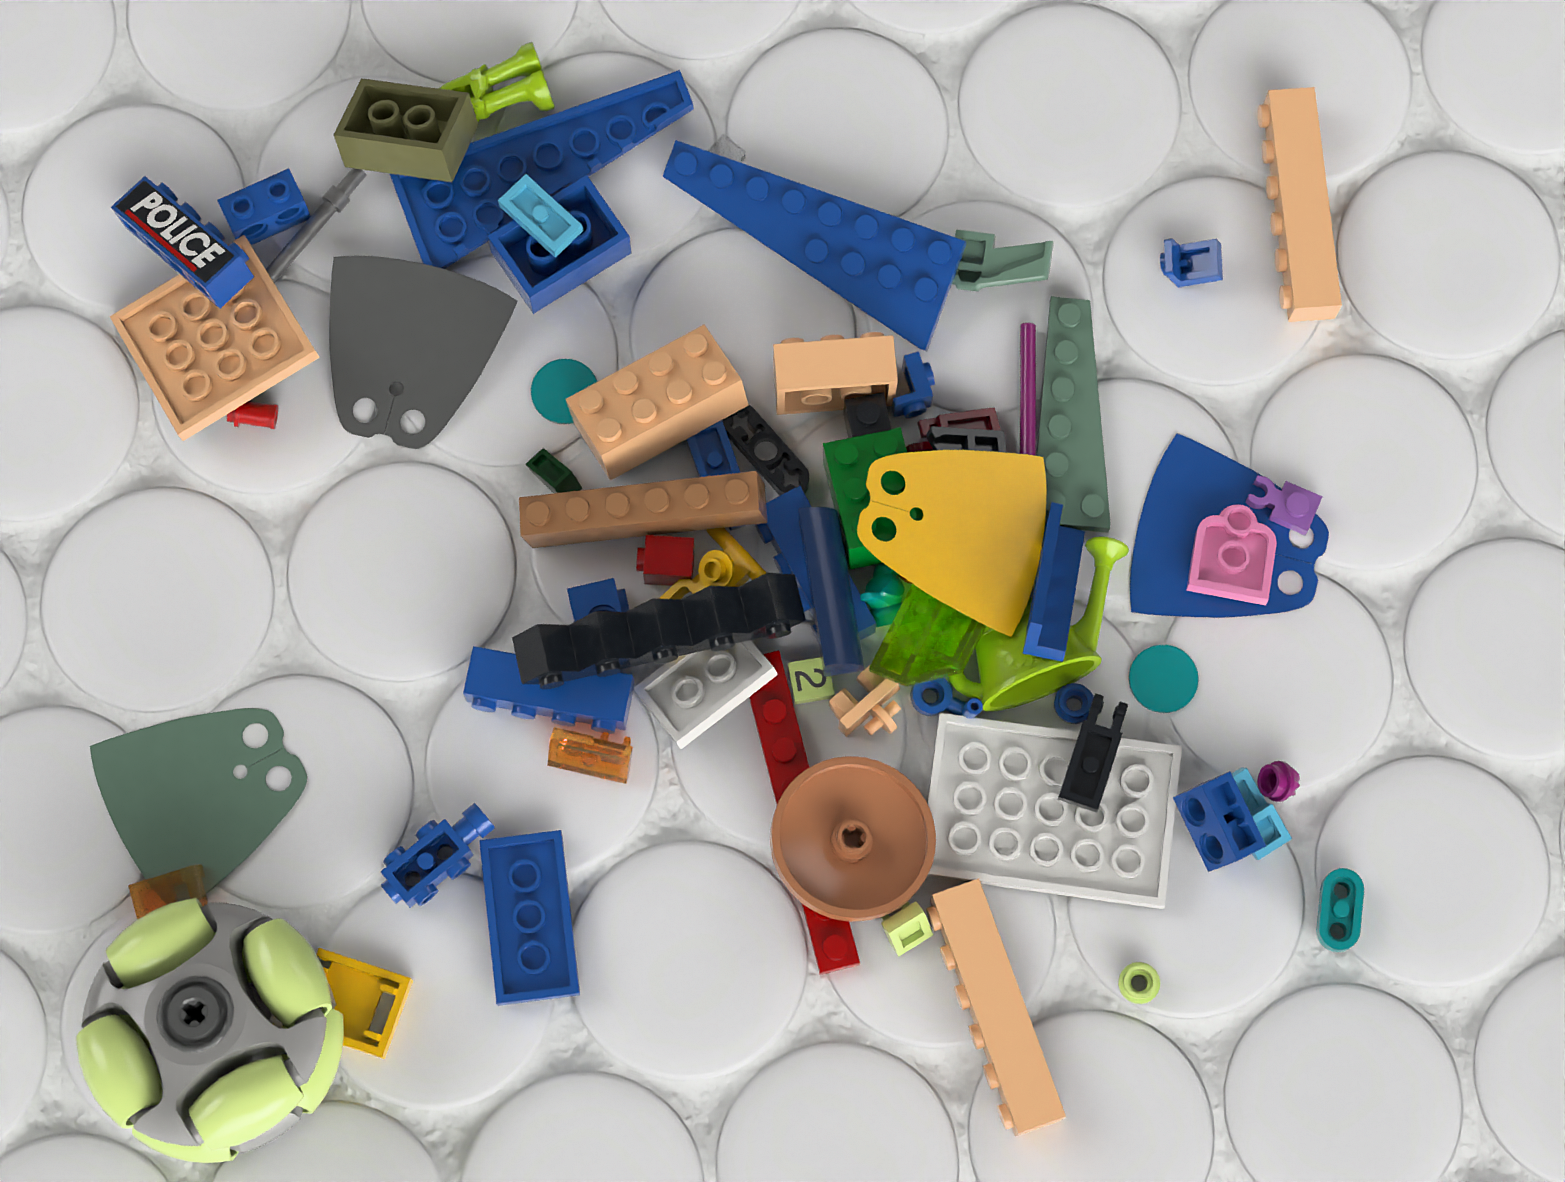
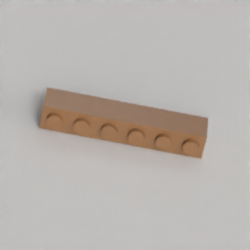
(643, 509)

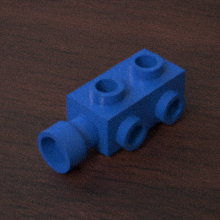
(424, 859)

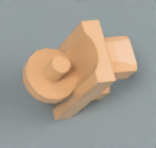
(854, 713)

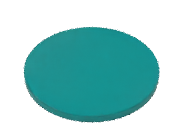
(556, 383)
(1163, 678)

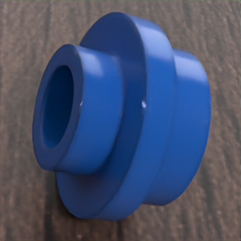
(1075, 691)

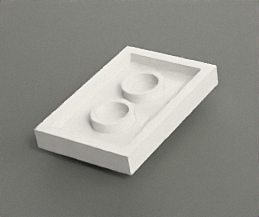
(703, 688)

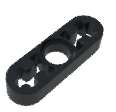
(792, 465)

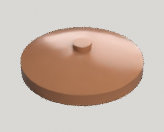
(852, 838)

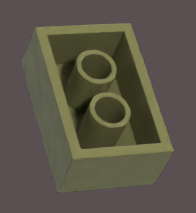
(406, 130)

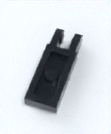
(1092, 758)

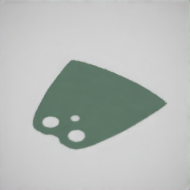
(178, 794)

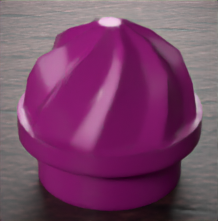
(1278, 781)

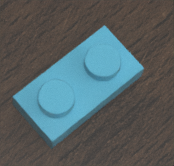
(540, 215)

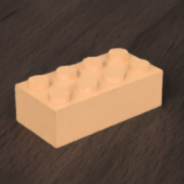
(657, 402)

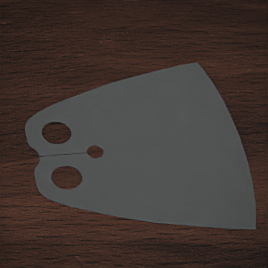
(410, 328)

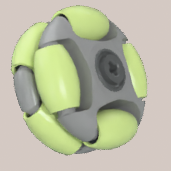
(209, 1030)

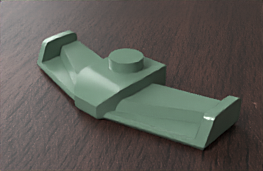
(990, 266)

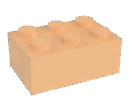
(828, 371)

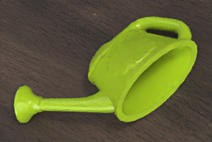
(1016, 678)

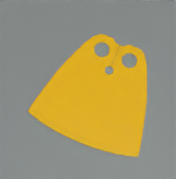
(976, 531)

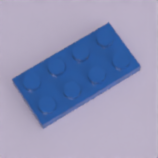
(529, 918)

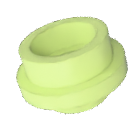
(1142, 970)

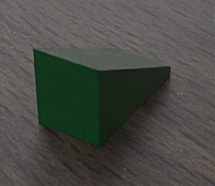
(553, 473)

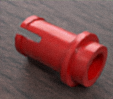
(255, 414)

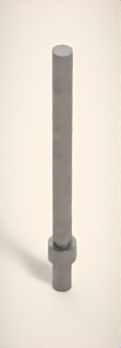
(334, 201)

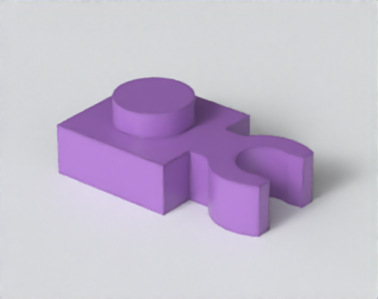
(1290, 506)

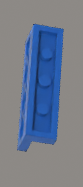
(1054, 589)

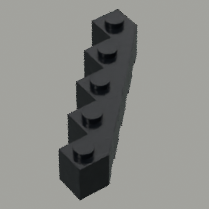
(659, 631)

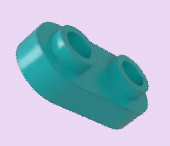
(1340, 911)

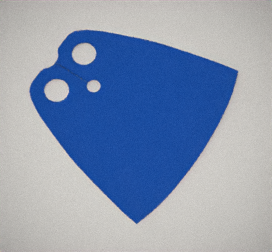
(1184, 491)

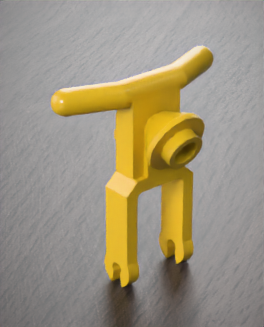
(719, 568)

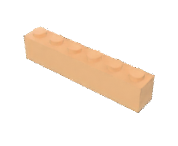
(1301, 205)
(996, 1008)

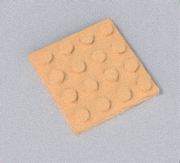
(209, 357)

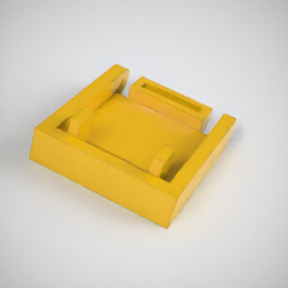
(357, 993)

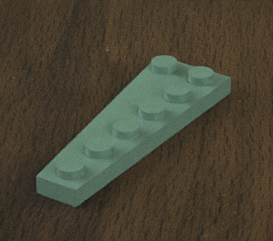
(1071, 419)

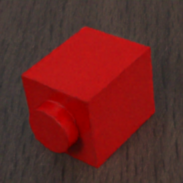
(666, 559)

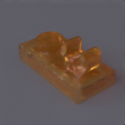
(590, 755)

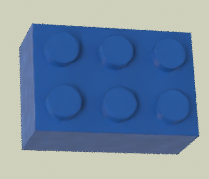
(540, 275)

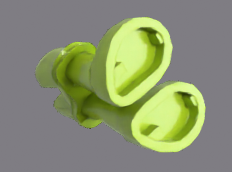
(487, 101)

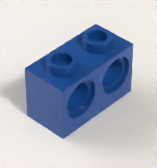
(265, 208)
(1219, 821)

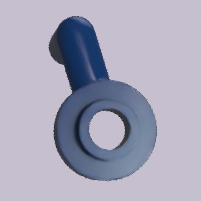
(944, 701)

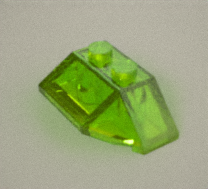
(926, 641)

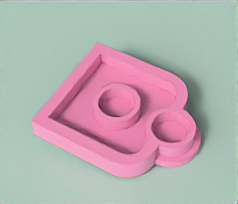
(1233, 556)

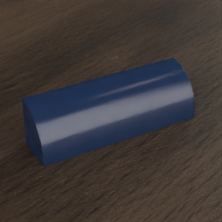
(830, 591)

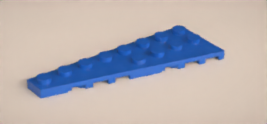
(553, 151)
(862, 254)

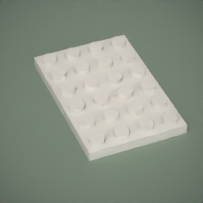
(1003, 823)

